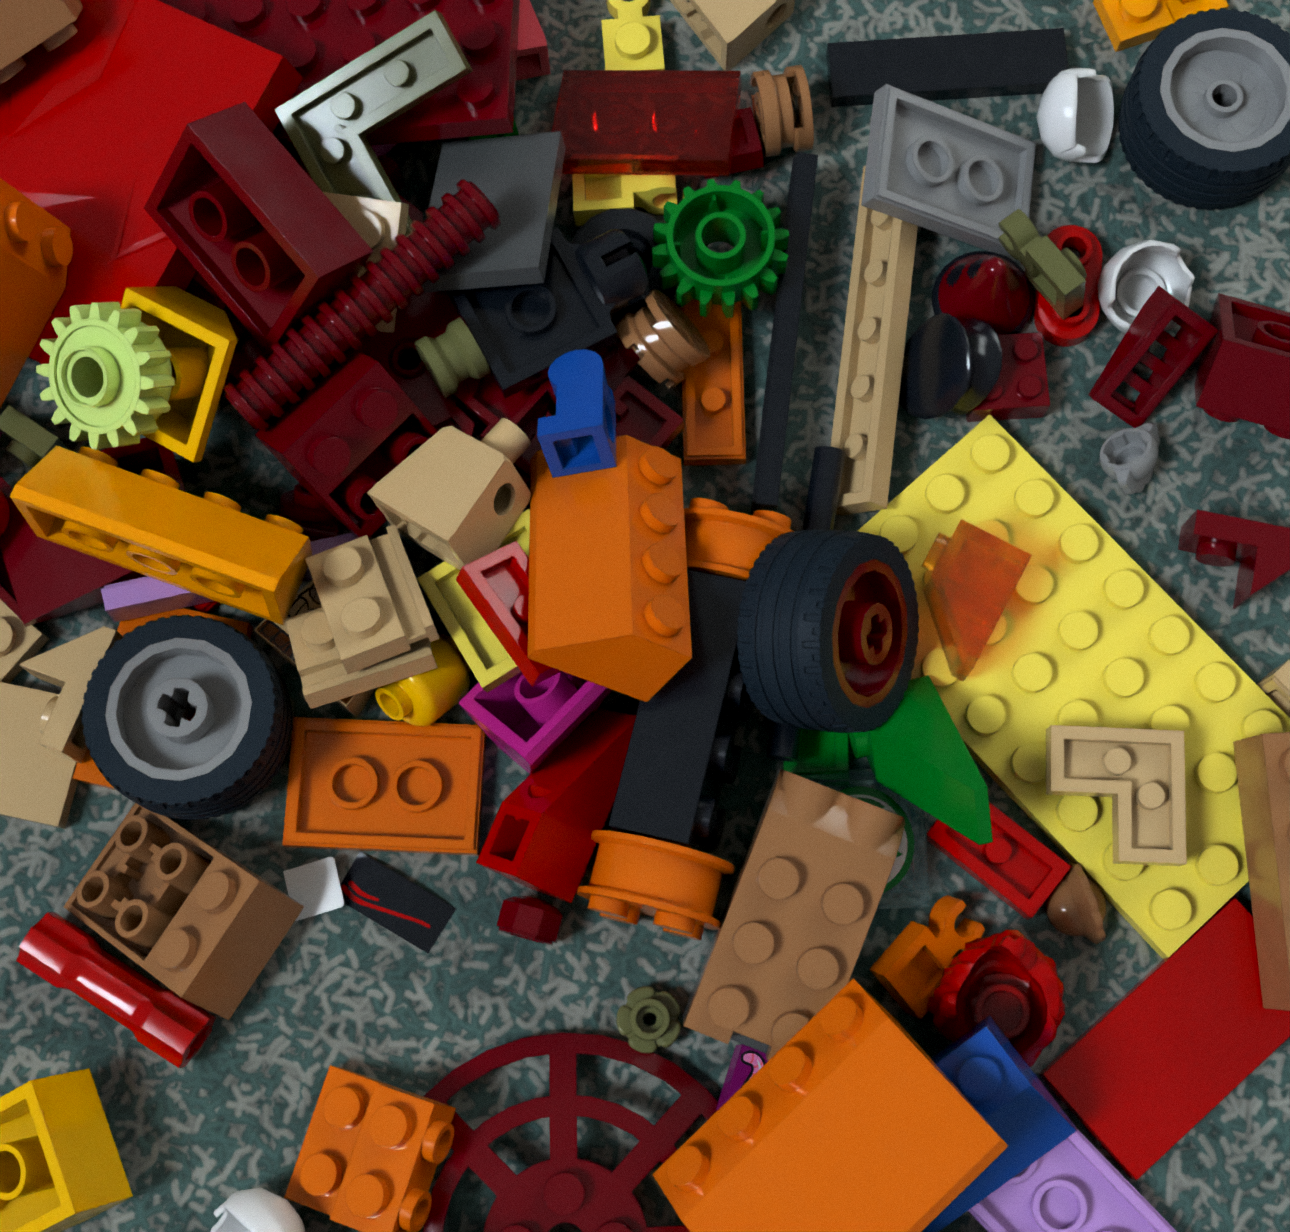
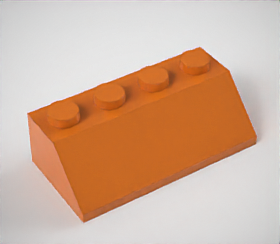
(610, 571)

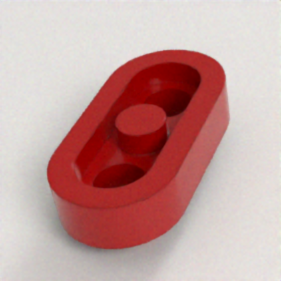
(1077, 328)

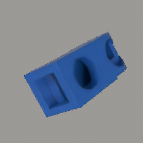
(584, 425)

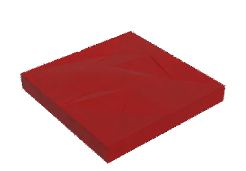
(99, 122)

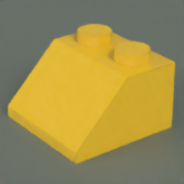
(200, 360)

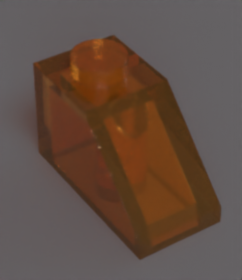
(969, 590)

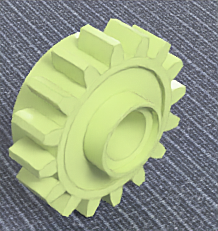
(106, 374)

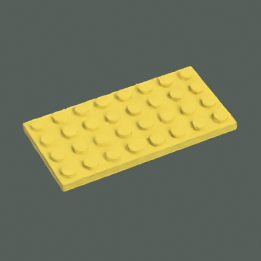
(1090, 648)

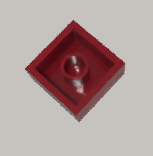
(1022, 383)

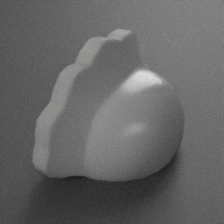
(1131, 456)

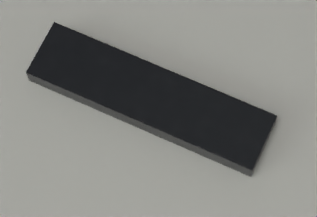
(946, 65)

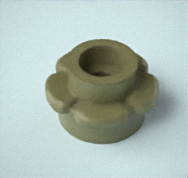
(644, 1037)

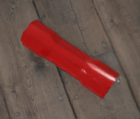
(76, 962)

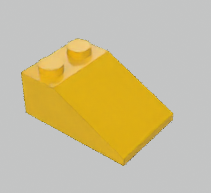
(57, 1155)

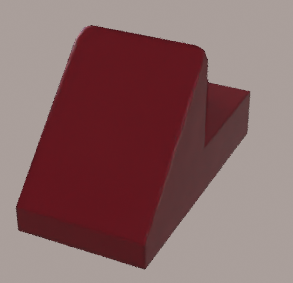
(1223, 539)

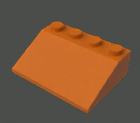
(834, 1135)

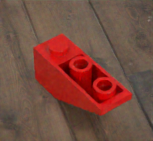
(549, 818)

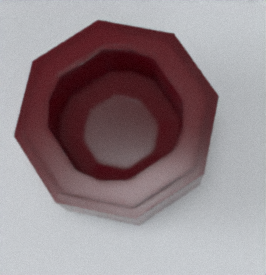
(530, 919)

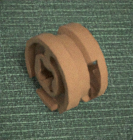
(783, 111)
(662, 339)

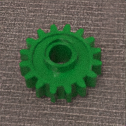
(716, 278)

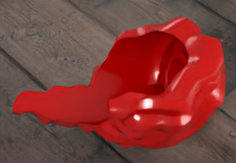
(1004, 980)

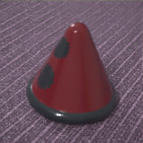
(985, 288)

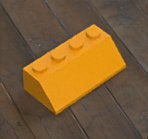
(165, 531)

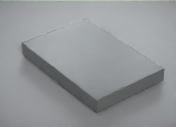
(945, 169)

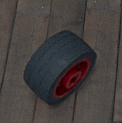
(828, 630)

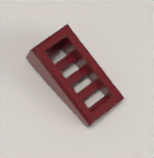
(1180, 354)

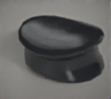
(949, 366)

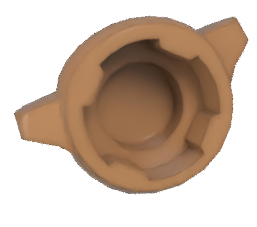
(1077, 906)

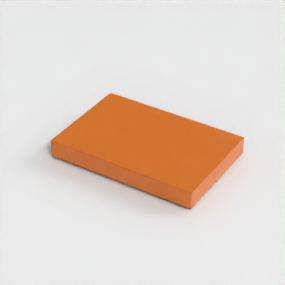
(385, 786)

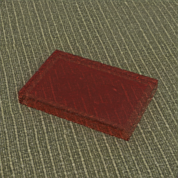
(648, 121)

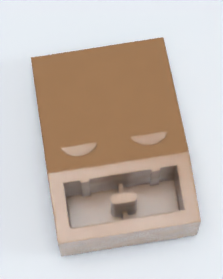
(183, 910)

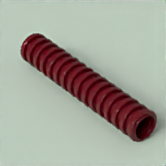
(363, 305)

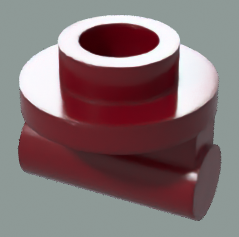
(309, 513)

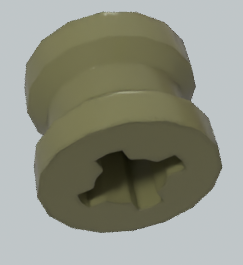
(452, 357)

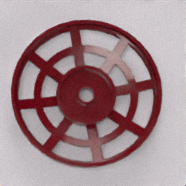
(564, 1186)

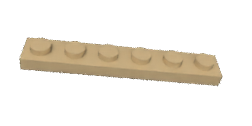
(872, 357)

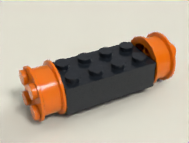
(685, 745)

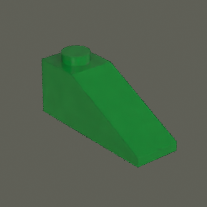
(928, 762)

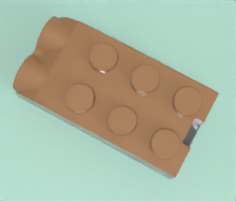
(794, 914)

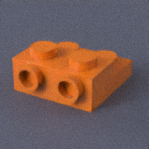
(371, 1154)

